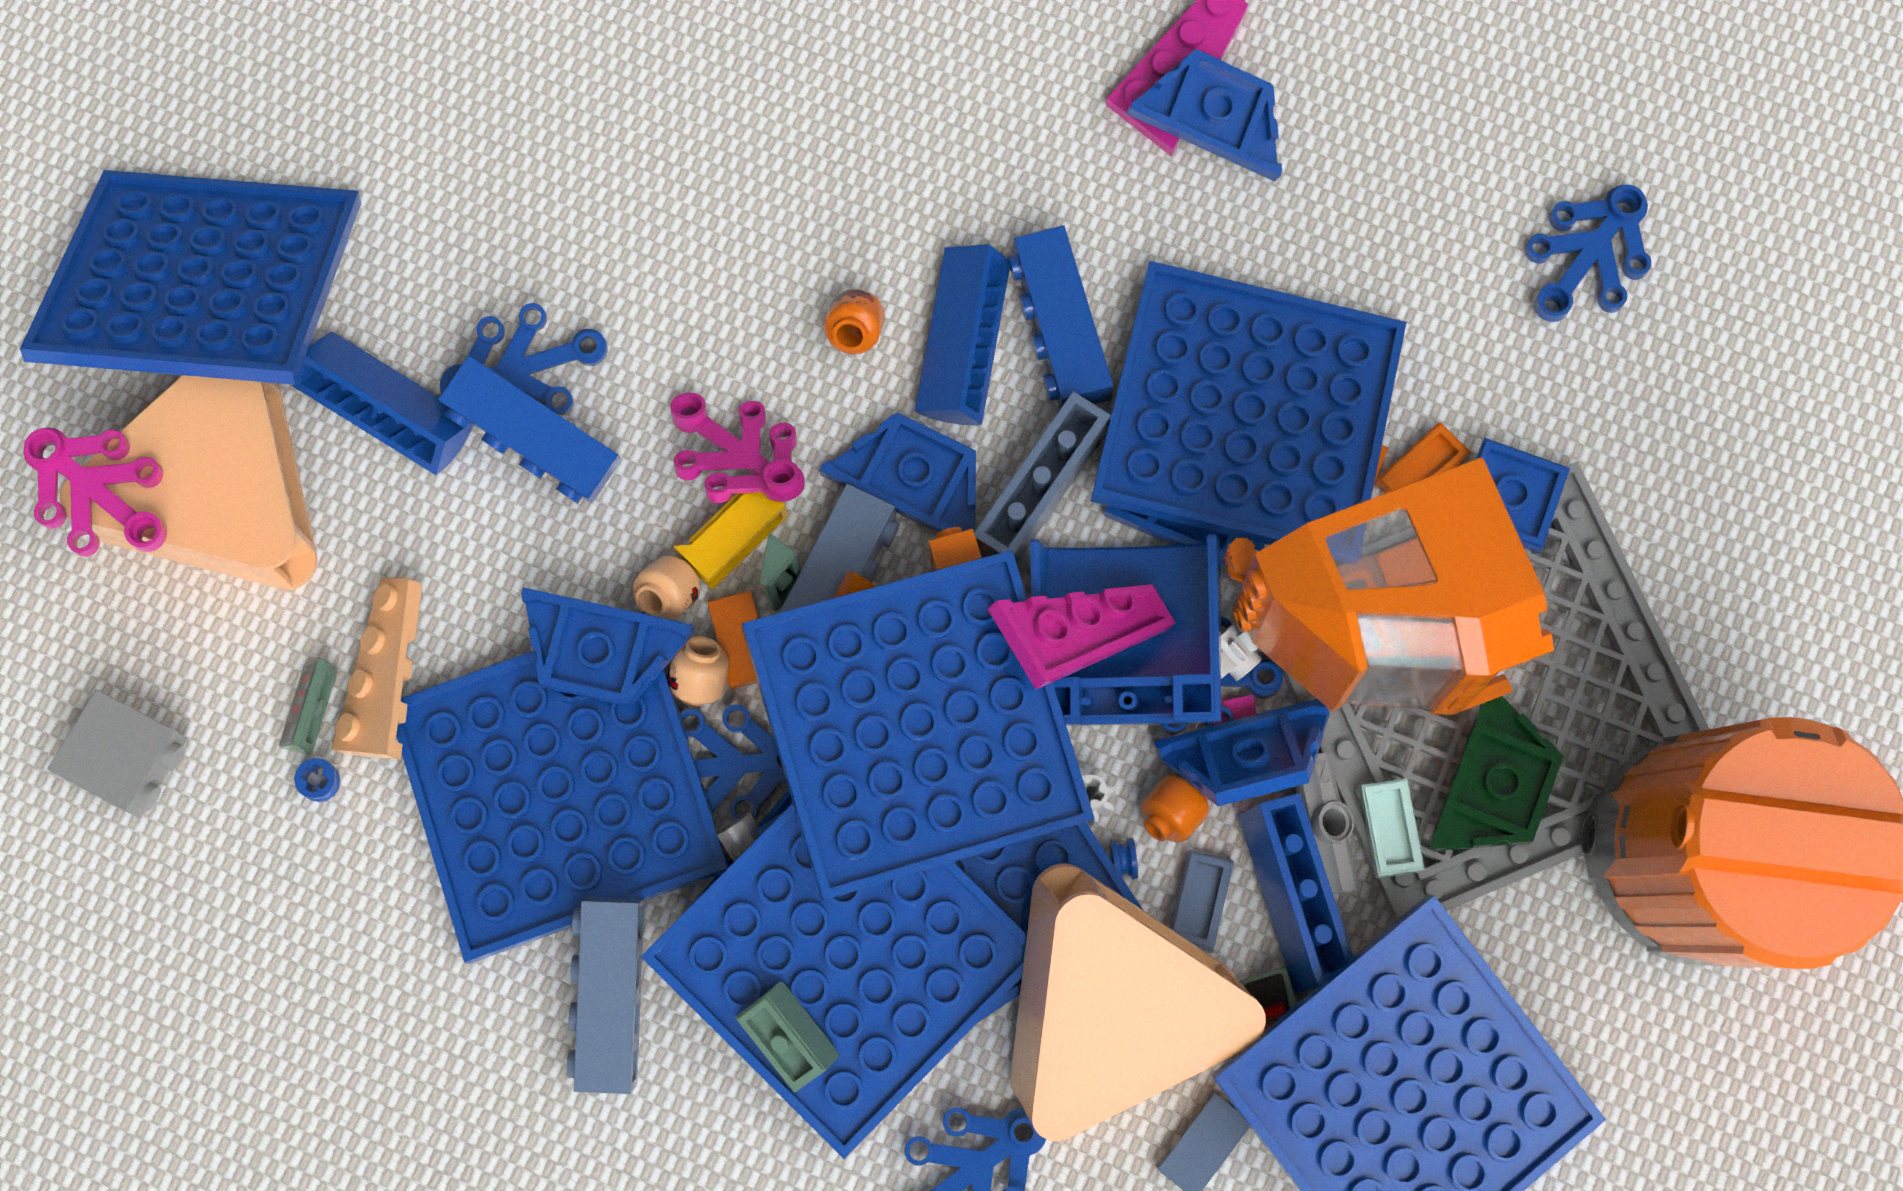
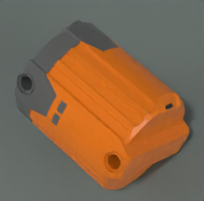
(1750, 845)

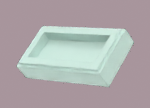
(1391, 828)

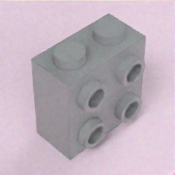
(118, 754)

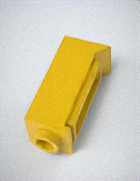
(731, 536)

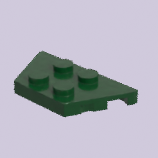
(1497, 783)

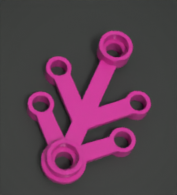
(777, 479)
(89, 484)

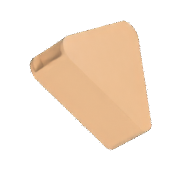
(225, 486)
(1114, 1006)

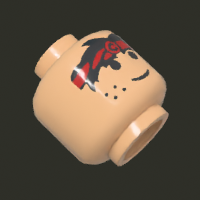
(666, 588)
(699, 672)

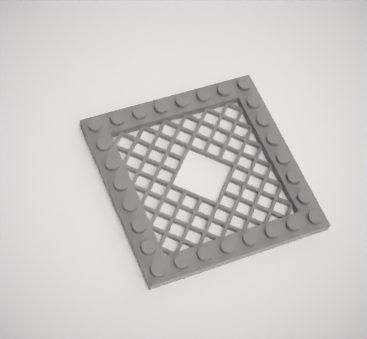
(1640, 653)

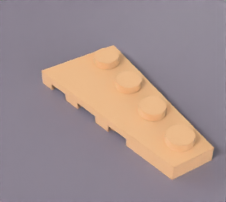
(375, 687)

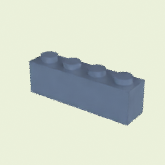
(1043, 478)
(847, 543)
(607, 995)

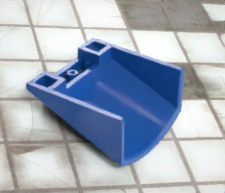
(1164, 677)

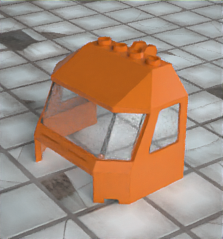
(1398, 597)

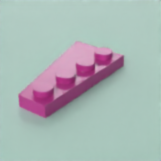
(1205, 27)
(1078, 629)

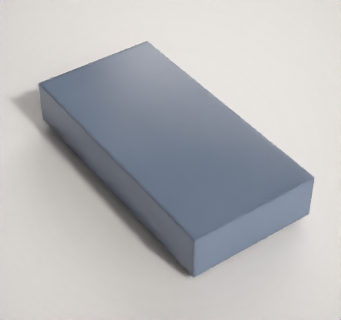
(1201, 898)
(1204, 1145)

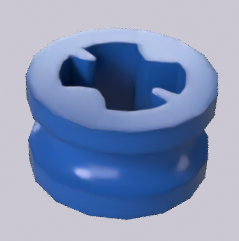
(305, 787)
(1124, 858)

